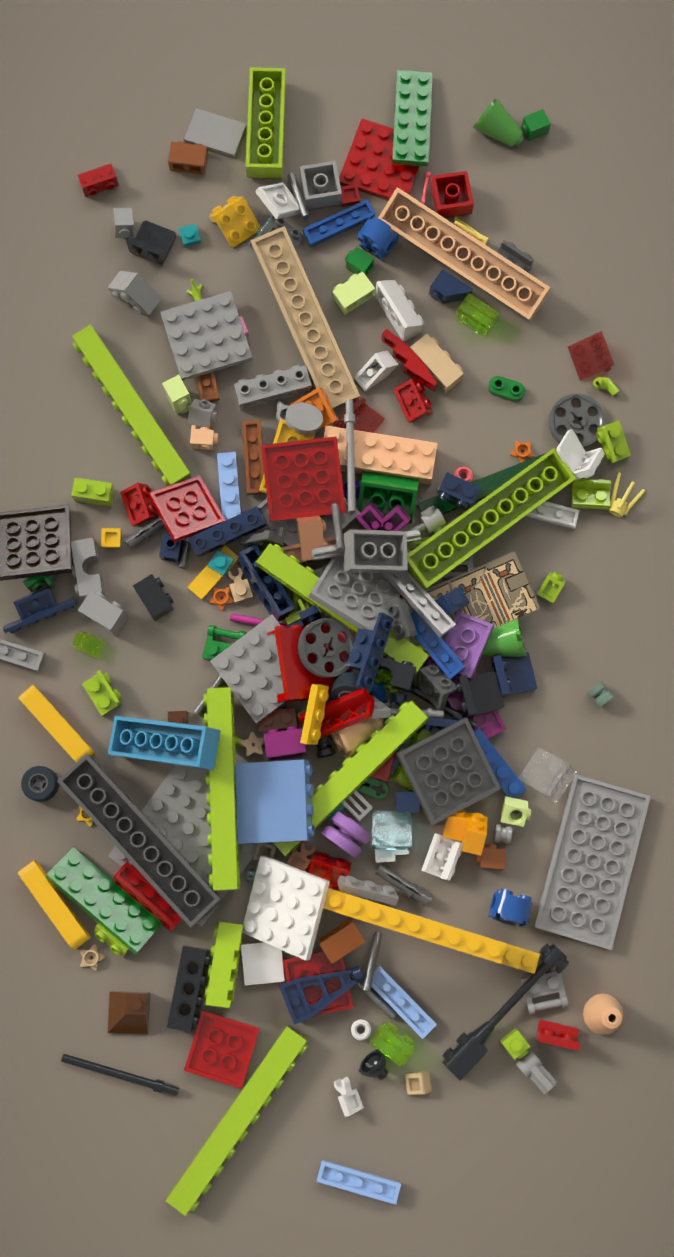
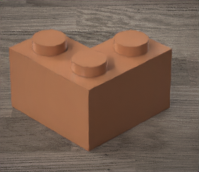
(311, 535)

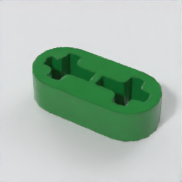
(372, 793)

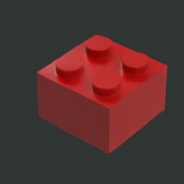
(452, 194)

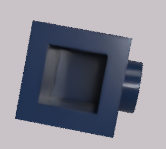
(169, 550)
(407, 802)

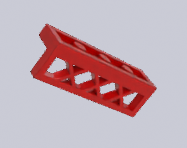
(339, 709)
(145, 894)

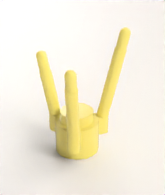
(470, 230)
(619, 506)

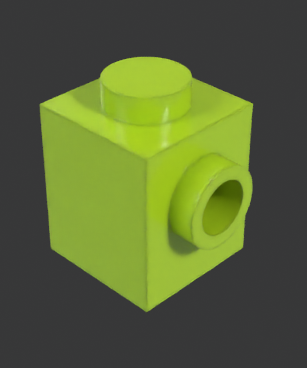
(515, 1044)

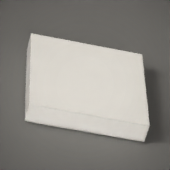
(278, 200)
(262, 964)

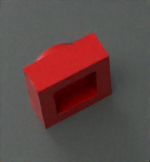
(350, 195)

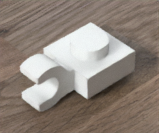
(388, 855)
(349, 1098)

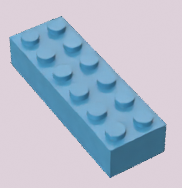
(164, 742)

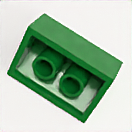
(388, 492)

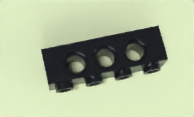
(177, 1019)

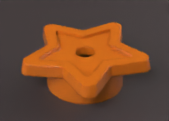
(522, 446)
(216, 598)

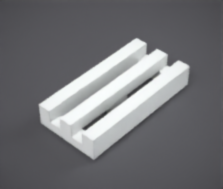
(364, 812)

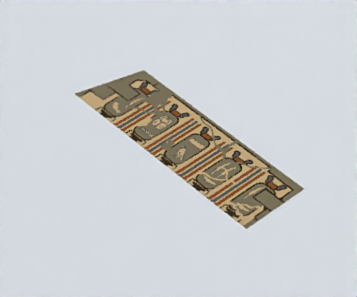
(495, 592)

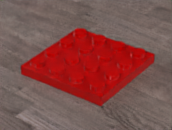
(371, 163)
(302, 478)

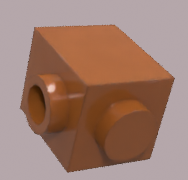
(491, 857)

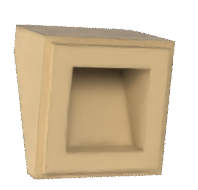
(418, 1083)

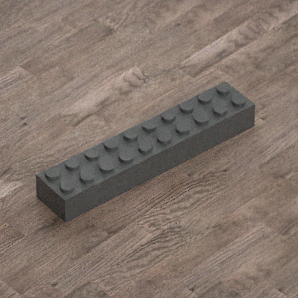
(140, 841)

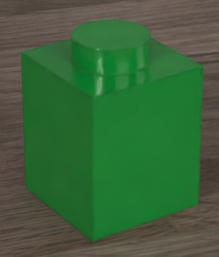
(535, 125)
(359, 261)

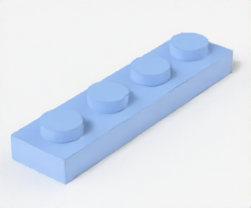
(228, 484)
(402, 1003)
(358, 1182)

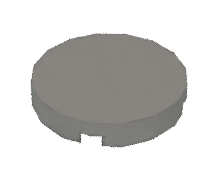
(304, 418)

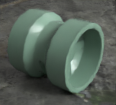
(603, 698)

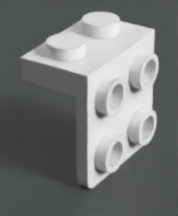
(574, 456)

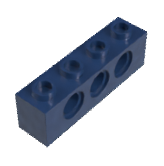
(228, 531)
(267, 588)

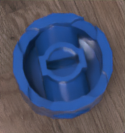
(377, 237)
(510, 908)

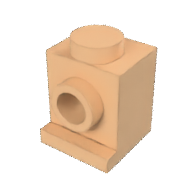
(203, 438)

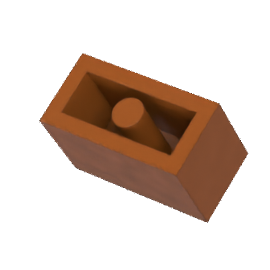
(188, 158)

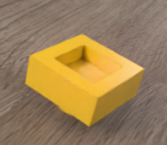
(111, 538)

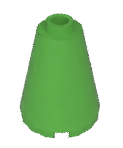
(499, 124)
(506, 641)

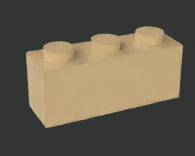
(438, 362)

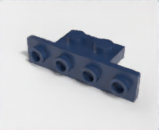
(35, 607)
(369, 650)

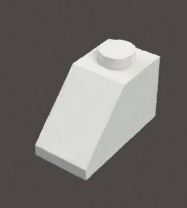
(375, 370)

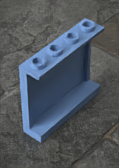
(274, 802)

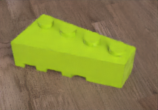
(224, 964)

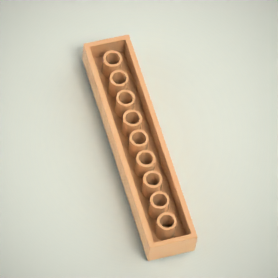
(465, 254)

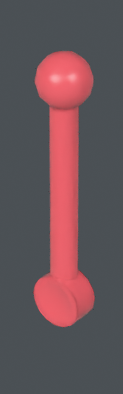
(427, 175)

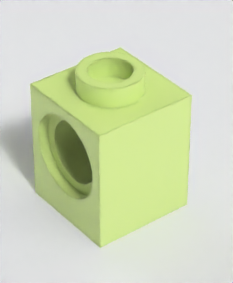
(511, 804)

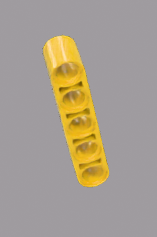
(55, 723)
(54, 905)

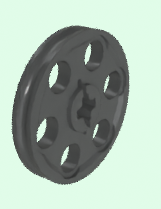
(577, 413)
(318, 650)

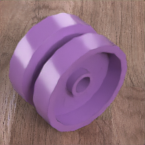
(346, 835)

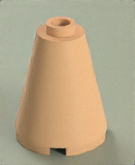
(353, 736)
(603, 1014)

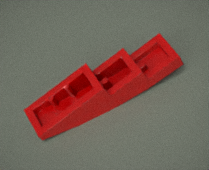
(412, 363)

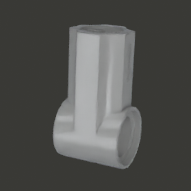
(533, 1069)

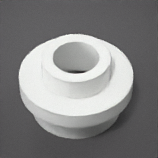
(361, 1036)

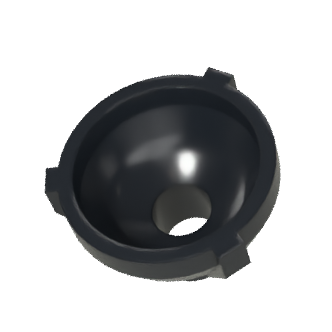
(374, 1065)

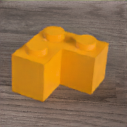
(467, 828)

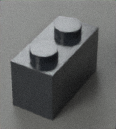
(153, 597)

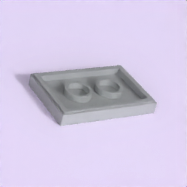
(215, 132)

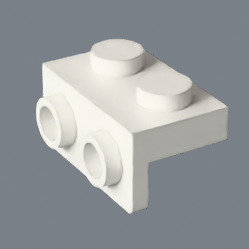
(442, 857)

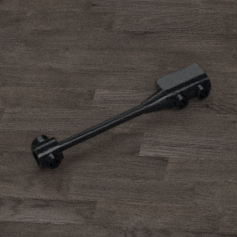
(470, 1046)

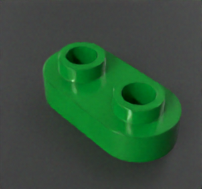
(506, 389)

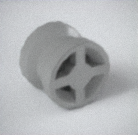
(502, 834)

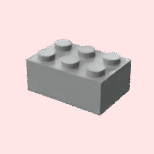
(375, 551)

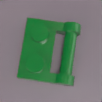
(214, 648)

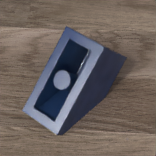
(448, 288)
(453, 601)

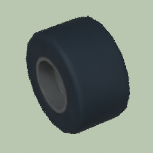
(33, 781)

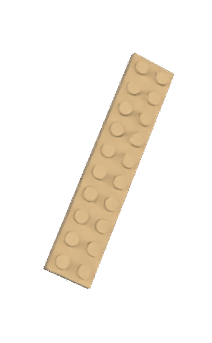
(304, 316)

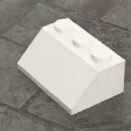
(398, 309)

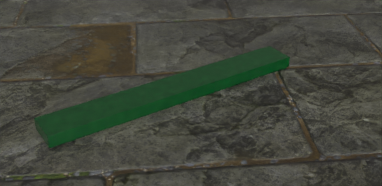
(488, 485)

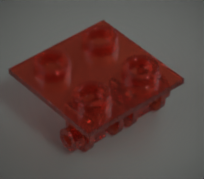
(591, 355)
(366, 418)

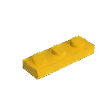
(314, 714)

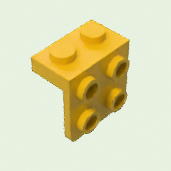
(235, 220)

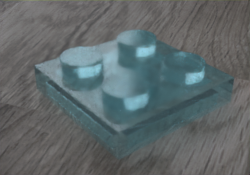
(391, 830)

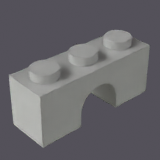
(83, 553)

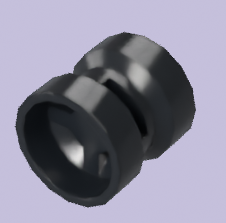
(325, 747)

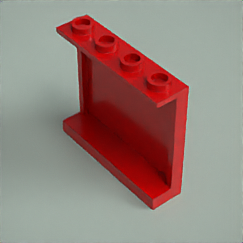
(294, 675)

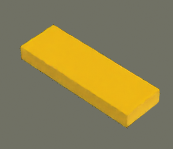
(208, 578)

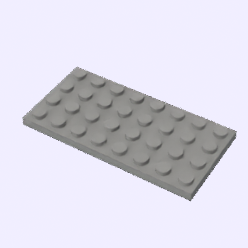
(592, 862)

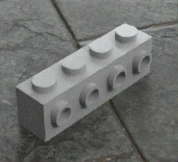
(273, 387)

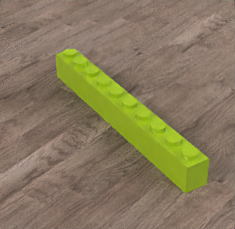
(131, 406)
(302, 581)
(362, 766)
(236, 1120)

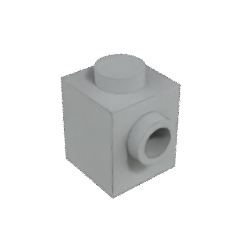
(123, 222)
(202, 413)

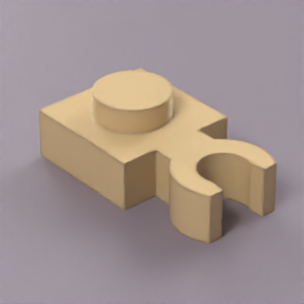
(240, 588)

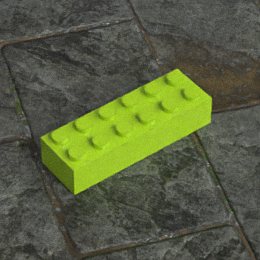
(266, 122)

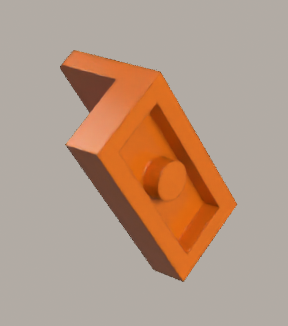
(341, 941)

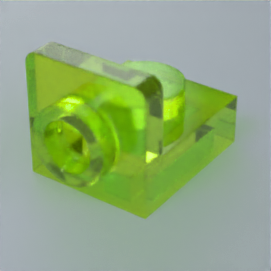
(87, 644)

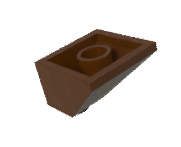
(128, 1012)

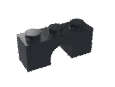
(402, 673)

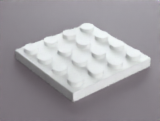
(285, 907)

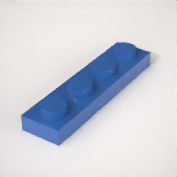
(338, 223)
(437, 647)
(504, 774)

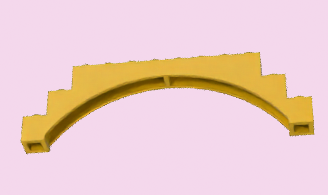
(431, 931)

